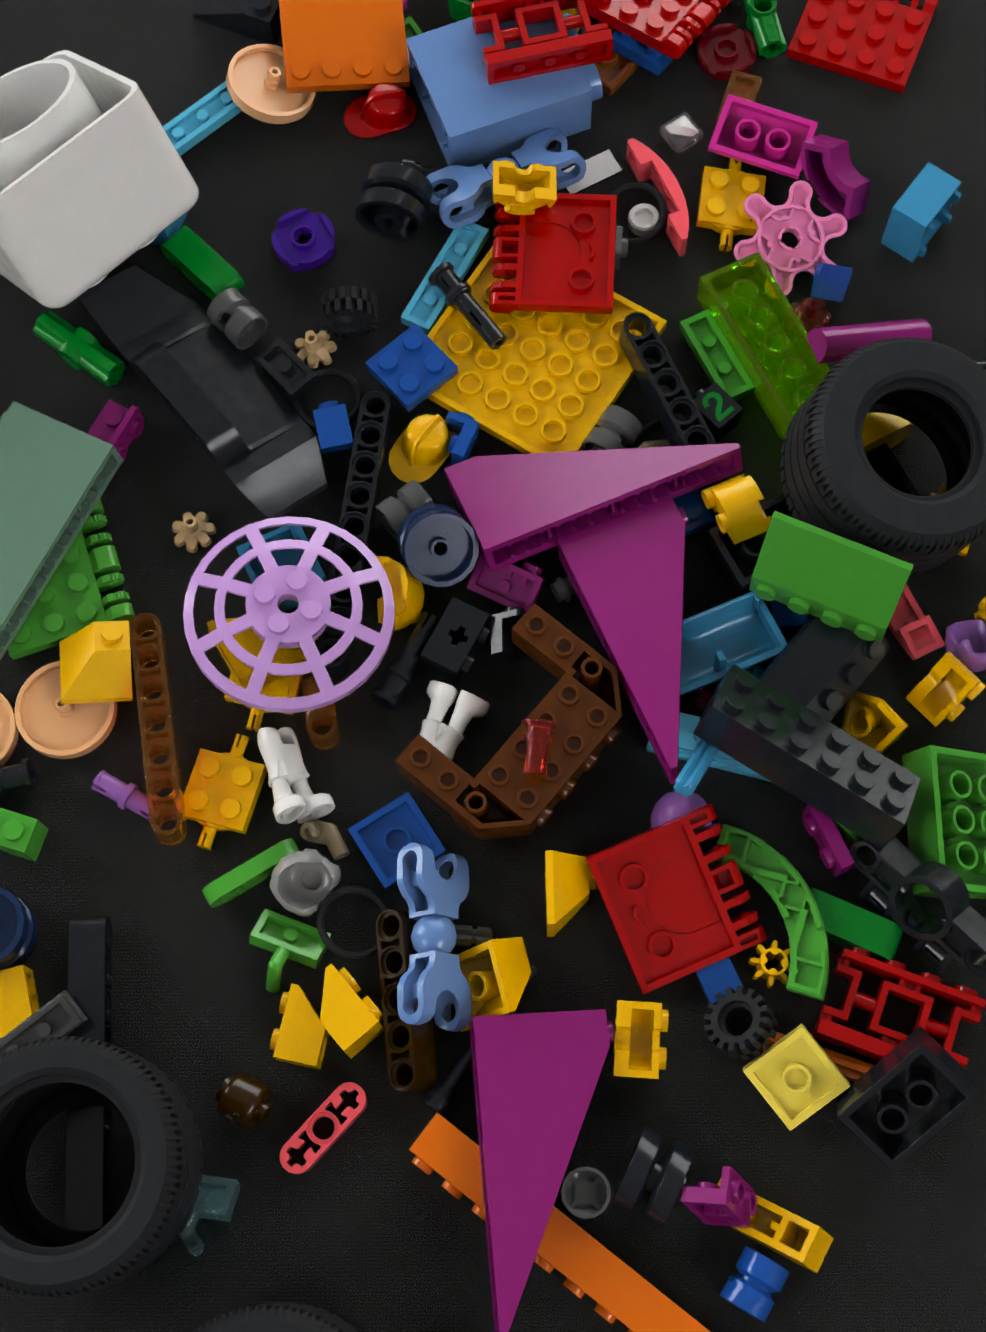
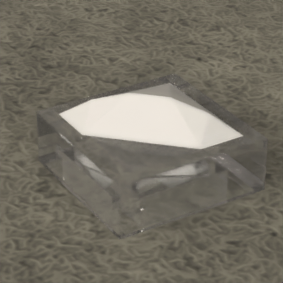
(681, 132)

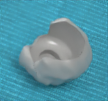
(303, 881)

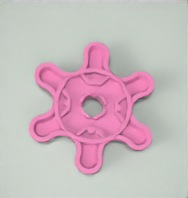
(792, 217)

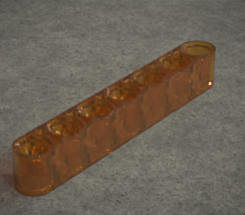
(162, 741)

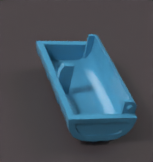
(726, 635)

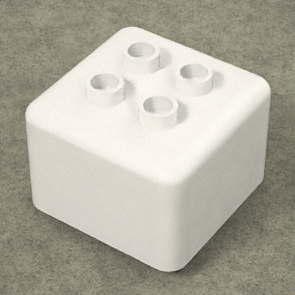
(80, 176)

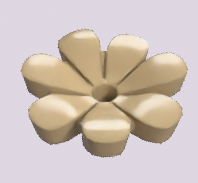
(315, 348)
(193, 531)

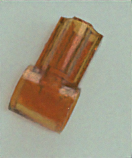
(320, 716)

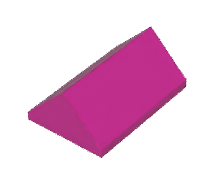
(761, 136)

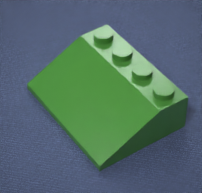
(829, 577)
(949, 814)

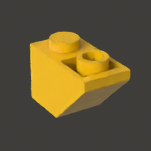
(301, 1035)

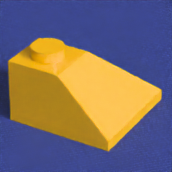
(96, 664)
(566, 888)
(496, 976)

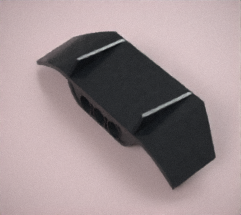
(211, 390)

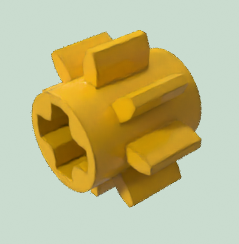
(771, 953)

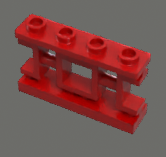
(544, 52)
(908, 988)

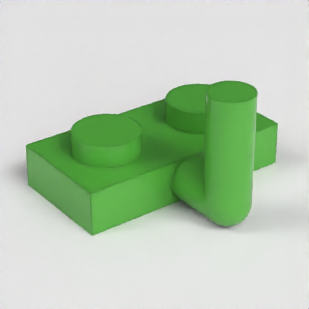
(287, 940)

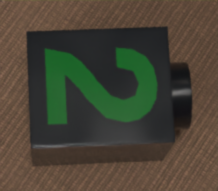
(718, 410)

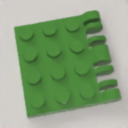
(74, 592)

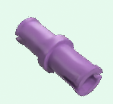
(124, 794)

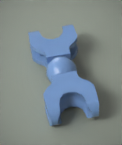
(473, 186)
(433, 972)

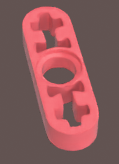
(296, 1141)

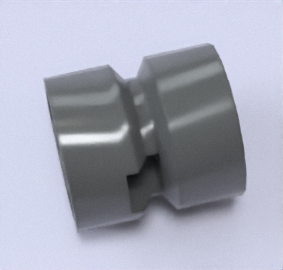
(236, 318)
(615, 430)
(394, 511)
(585, 1193)

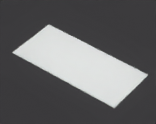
(597, 169)

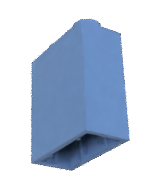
(490, 121)

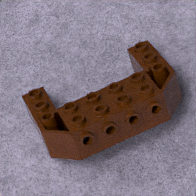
(502, 797)

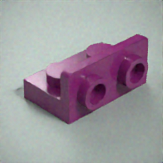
(118, 426)
(510, 585)
(722, 1205)

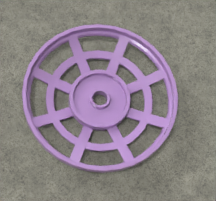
(293, 628)

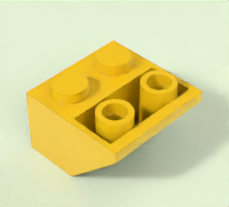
(345, 1016)

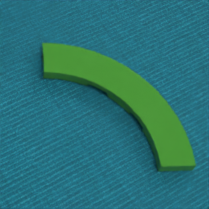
(796, 904)

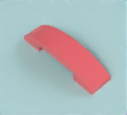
(649, 165)
(912, 629)

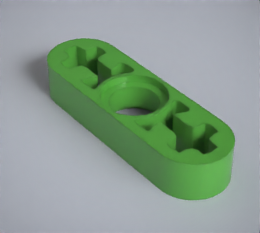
(247, 874)

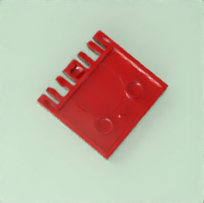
(660, 24)
(863, 38)
(558, 257)
(670, 900)

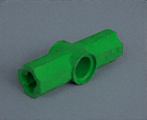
(765, 25)
(79, 348)

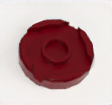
(724, 50)

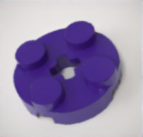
(307, 255)

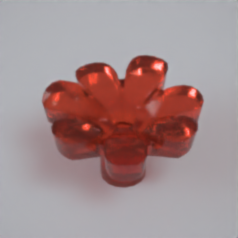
(812, 313)

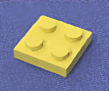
(796, 1077)

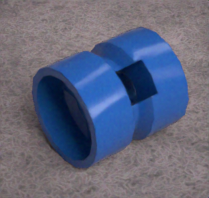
(754, 1284)

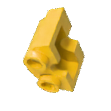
(524, 188)
(737, 508)
(407, 594)
(945, 689)
(638, 1039)

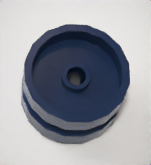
(447, 562)
(17, 930)

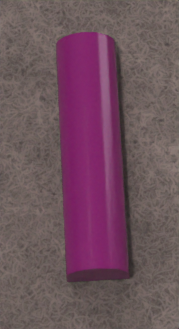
(837, 342)

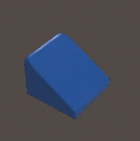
(830, 282)

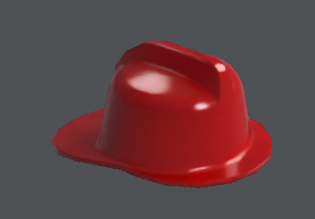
(380, 112)

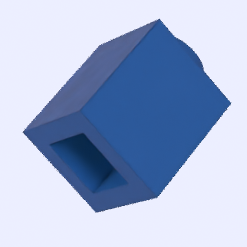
(333, 427)

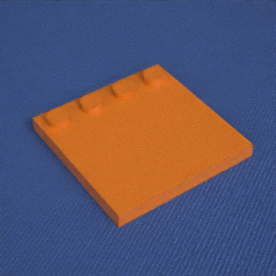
(343, 44)

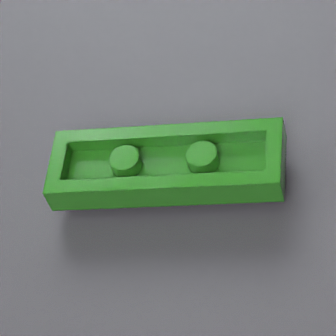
(716, 355)

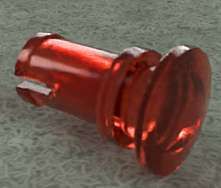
(537, 744)

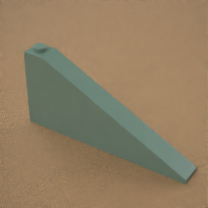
(46, 494)

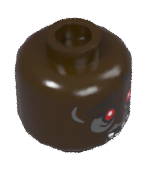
(244, 1100)

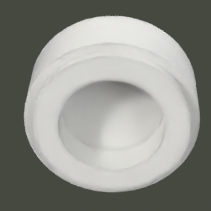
(642, 219)

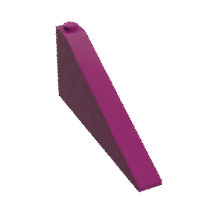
(537, 498)
(634, 594)
(530, 1103)

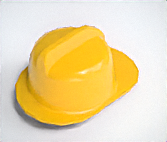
(420, 449)

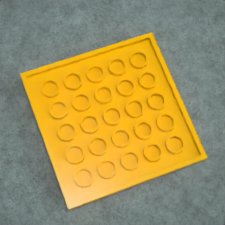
(546, 378)

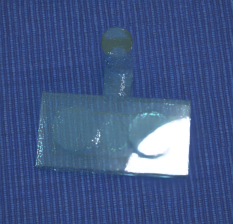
(214, 1202)

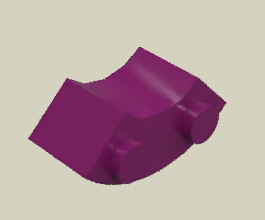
(834, 177)

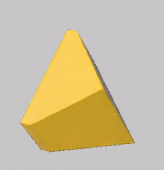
(872, 721)

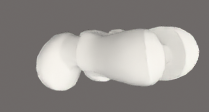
(443, 736)
(286, 771)

